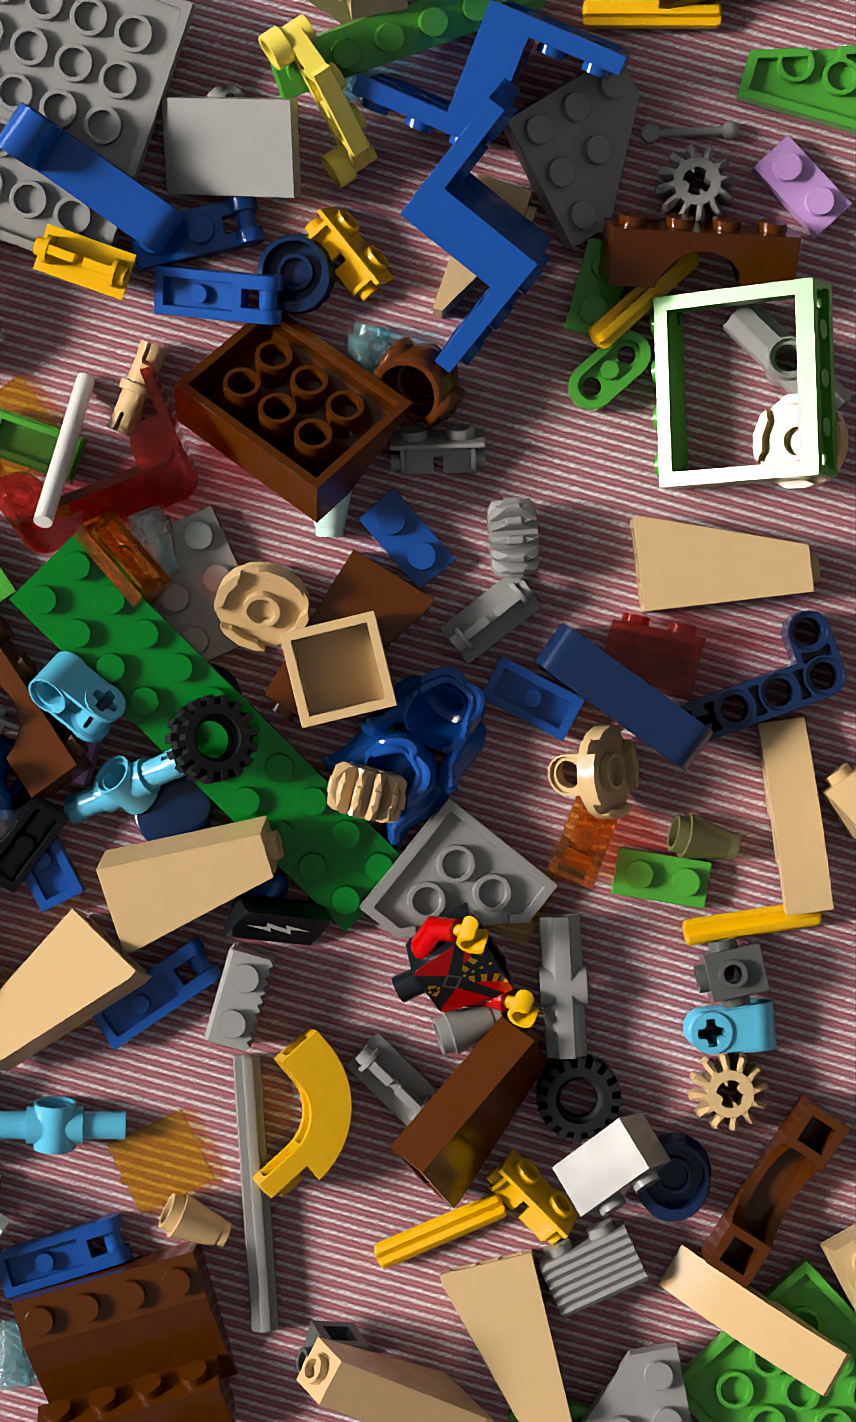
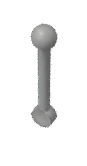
(651, 133)

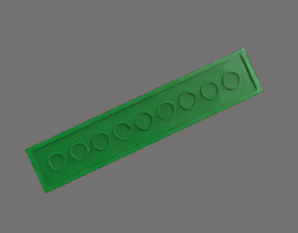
(158, 672)

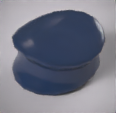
(306, 272)
(176, 810)
(682, 1182)

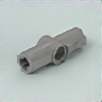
(764, 340)
(563, 986)

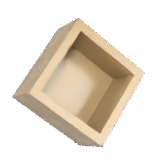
(338, 669)

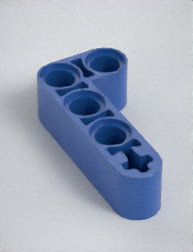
(90, 178)

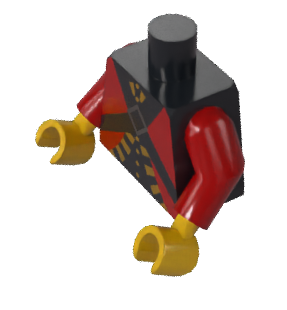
(461, 967)

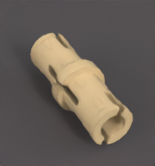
(134, 392)

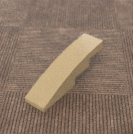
(795, 815)
(755, 1321)

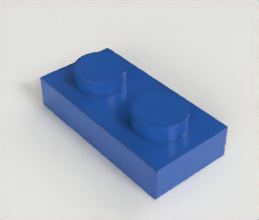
(406, 539)
(532, 698)

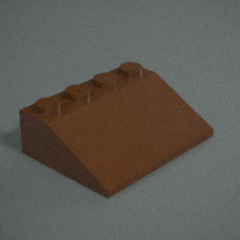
(291, 412)
(123, 1322)

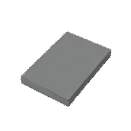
(232, 146)

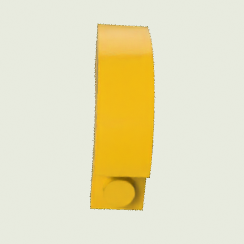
(324, 1119)

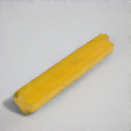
(647, 15)
(638, 303)
(745, 924)
(439, 1230)

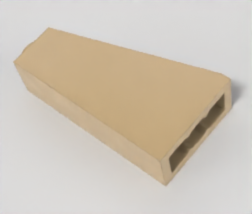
(705, 566)
(183, 876)
(62, 986)
(510, 1326)
(383, 1387)

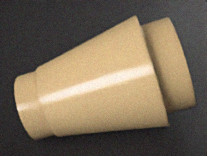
(193, 1222)

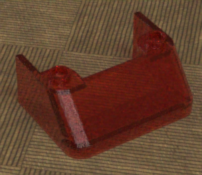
(162, 477)

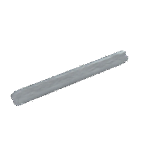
(255, 1202)

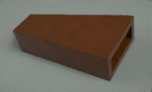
(356, 590)
(471, 1110)

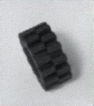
(239, 735)
(587, 1124)

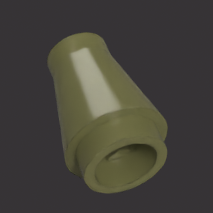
(698, 838)

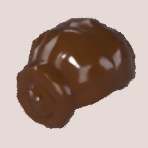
(416, 376)

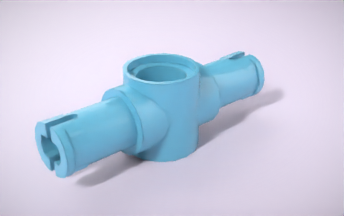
(122, 786)
(59, 1124)

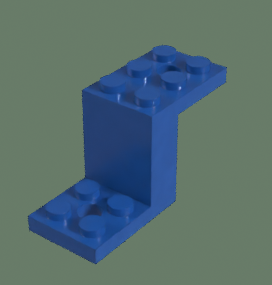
(496, 54)
(479, 229)

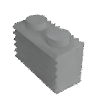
(240, 997)
(592, 1267)

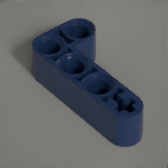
(795, 676)
(623, 696)

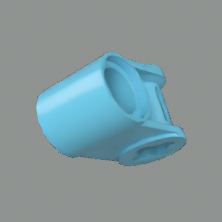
(74, 694)
(738, 1028)

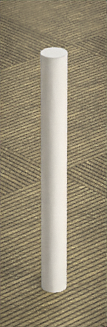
(64, 451)

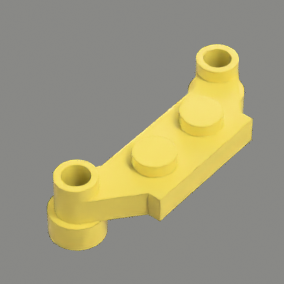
(325, 83)

